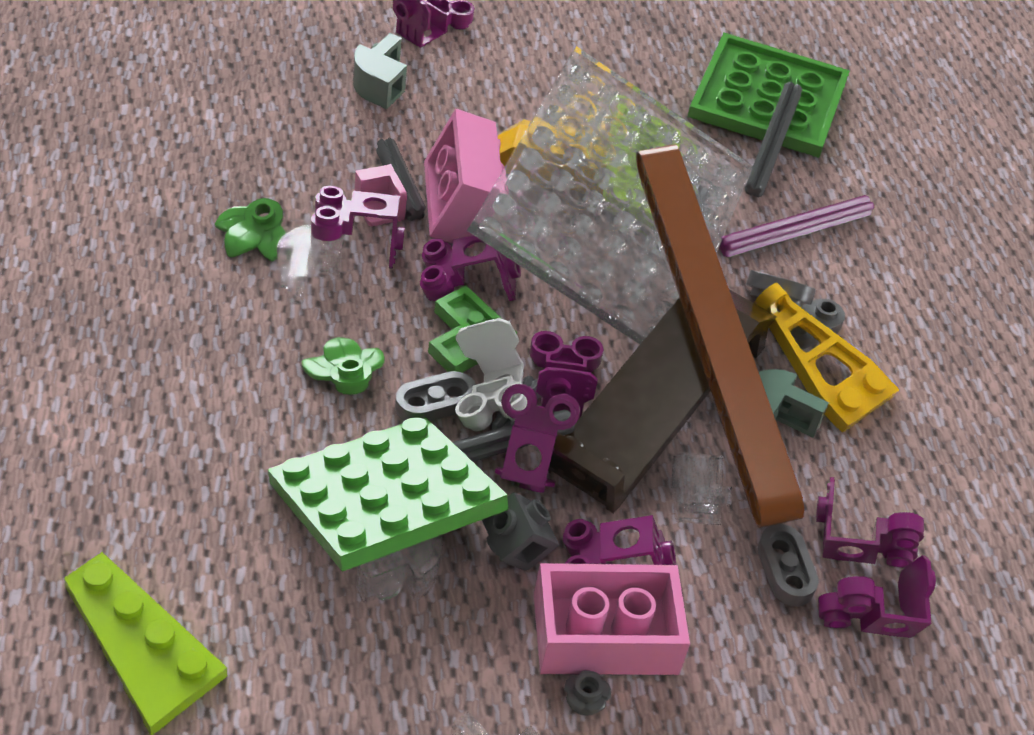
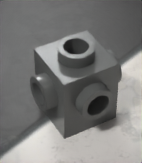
(521, 533)

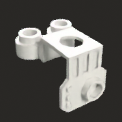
(493, 348)

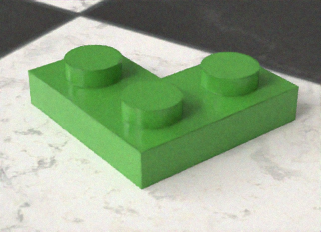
(458, 311)

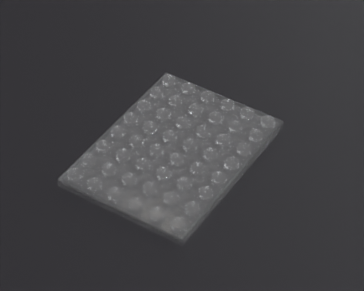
(575, 200)

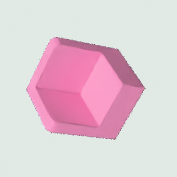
(381, 181)

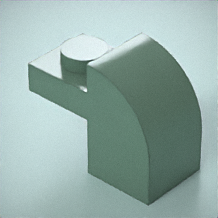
(379, 73)
(791, 404)

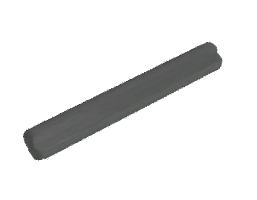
(773, 139)

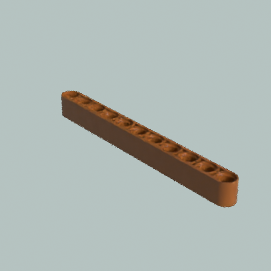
(720, 339)

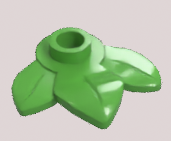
(248, 230)
(345, 365)

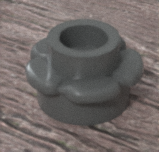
(583, 702)

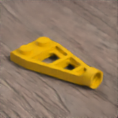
(852, 397)

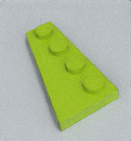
(150, 650)

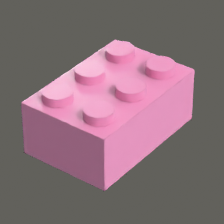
(460, 174)
(610, 619)

